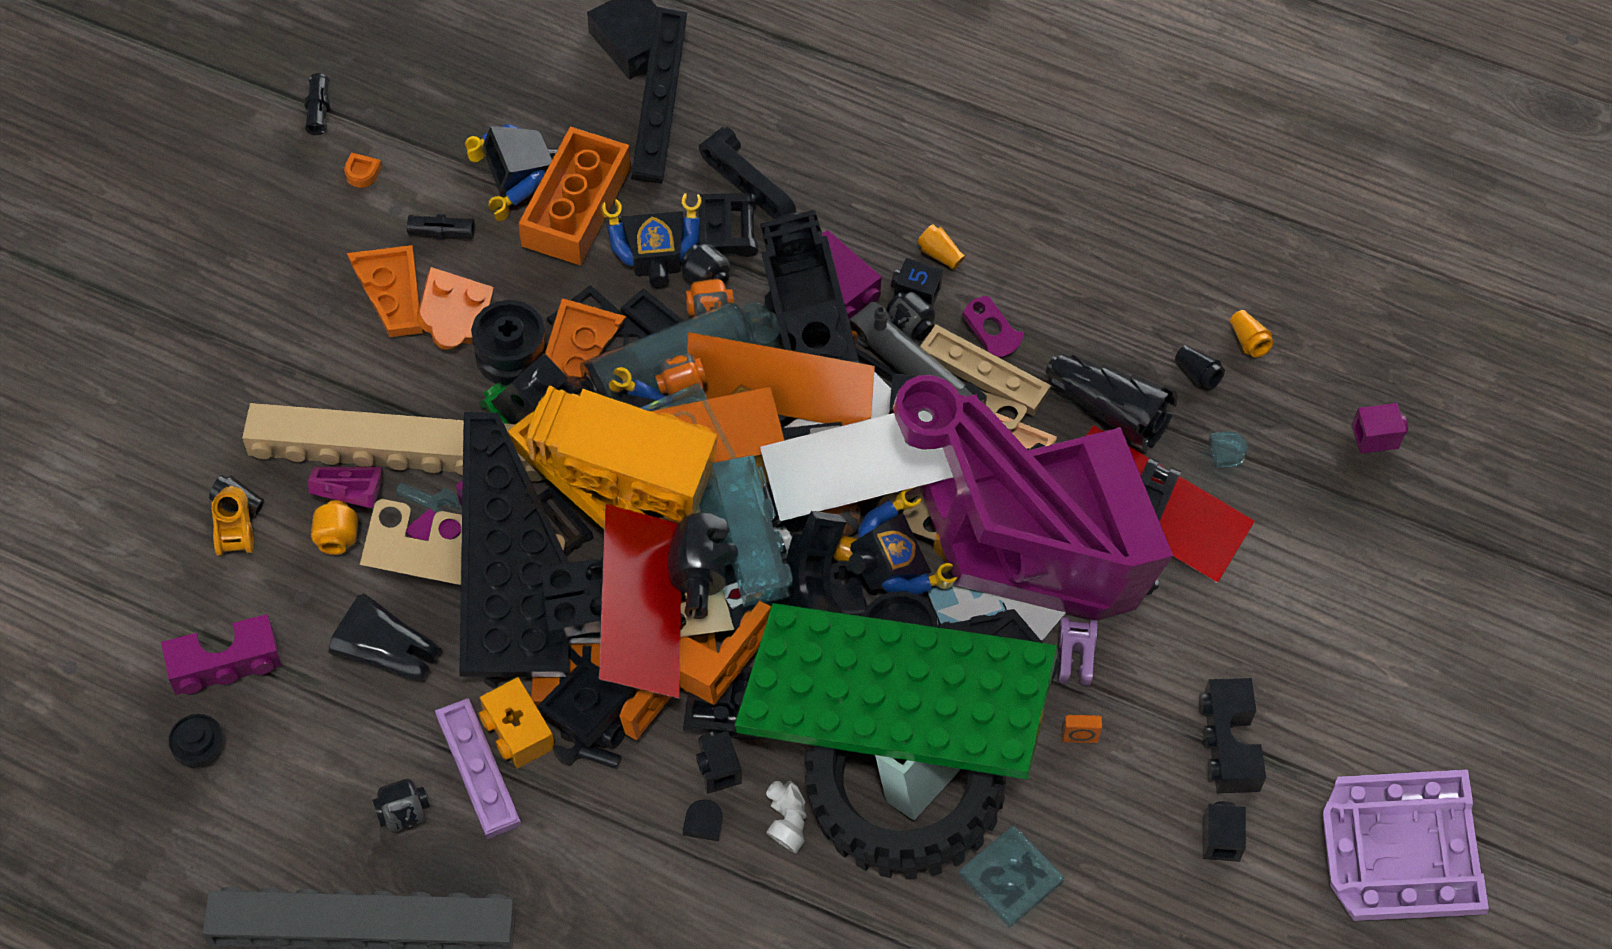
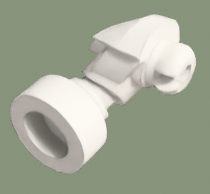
(790, 803)

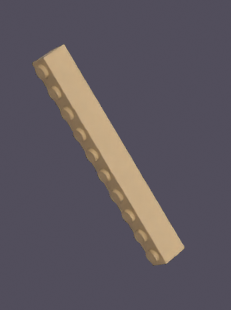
(358, 439)

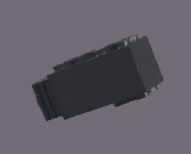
(806, 288)

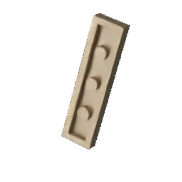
(985, 369)

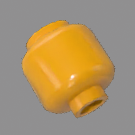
(334, 527)

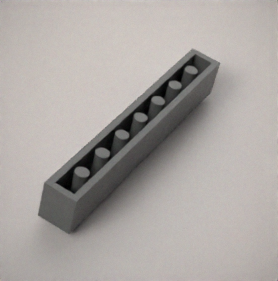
(356, 921)

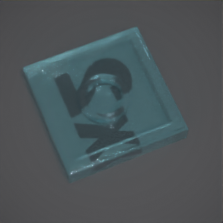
(1011, 876)

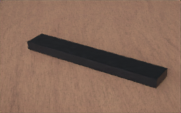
(659, 95)

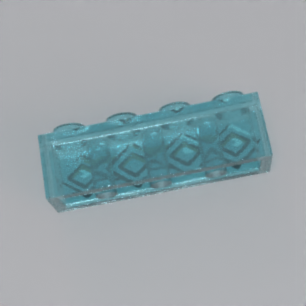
(742, 504)

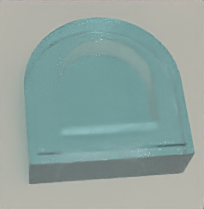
(1227, 448)

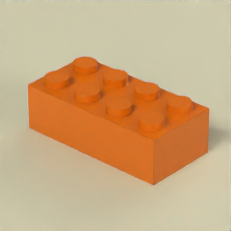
(569, 199)

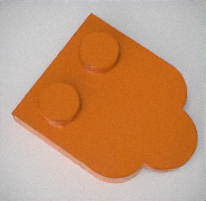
(450, 307)

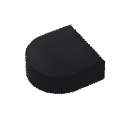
(703, 820)

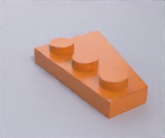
(391, 286)

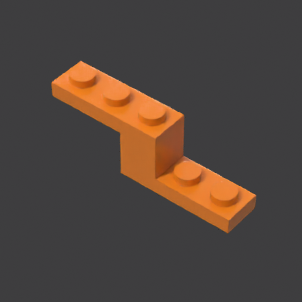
(701, 670)

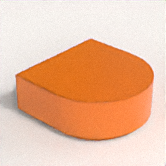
(362, 170)

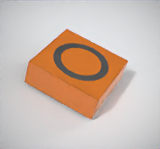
(1082, 728)

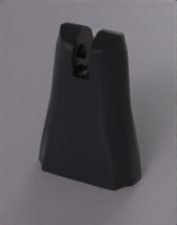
(381, 640)

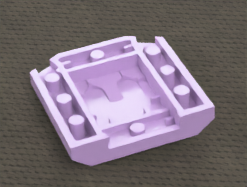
(1404, 846)

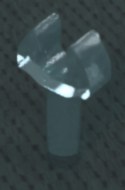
(444, 497)

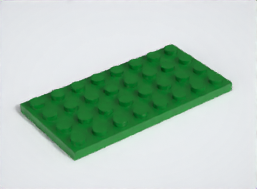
(898, 690)

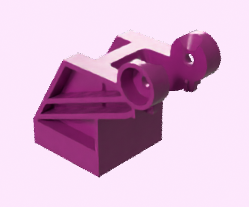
(1036, 524)

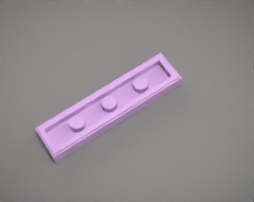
(478, 768)

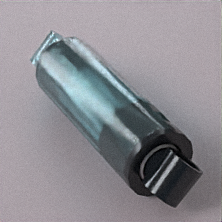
(646, 354)

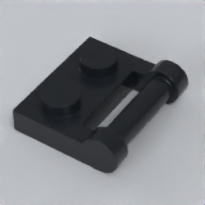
(716, 224)

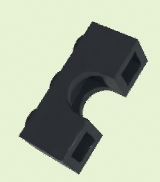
(1233, 764)

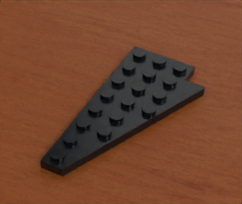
(501, 562)

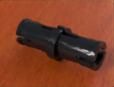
(317, 104)
(441, 226)

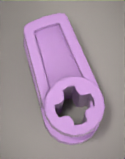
(1079, 638)

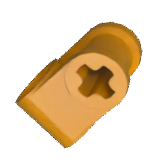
(232, 529)

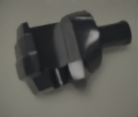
(699, 559)

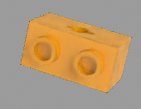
(513, 704)

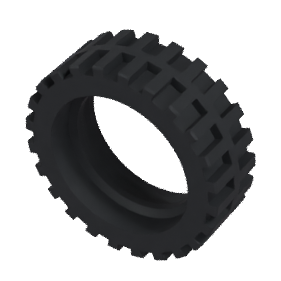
(894, 848)

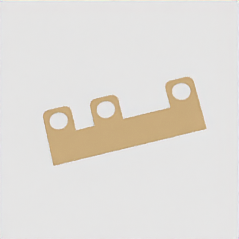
(430, 559)

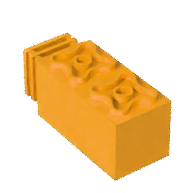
(623, 451)

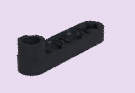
(722, 155)

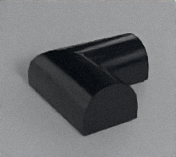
(721, 717)

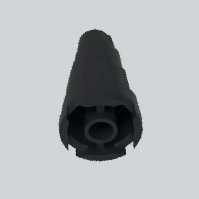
(1115, 398)

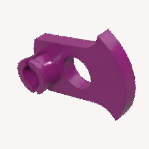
(1000, 345)

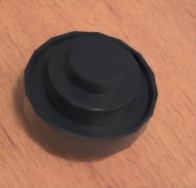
(196, 740)

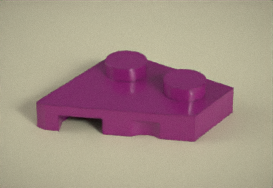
(347, 484)

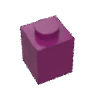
(1379, 428)

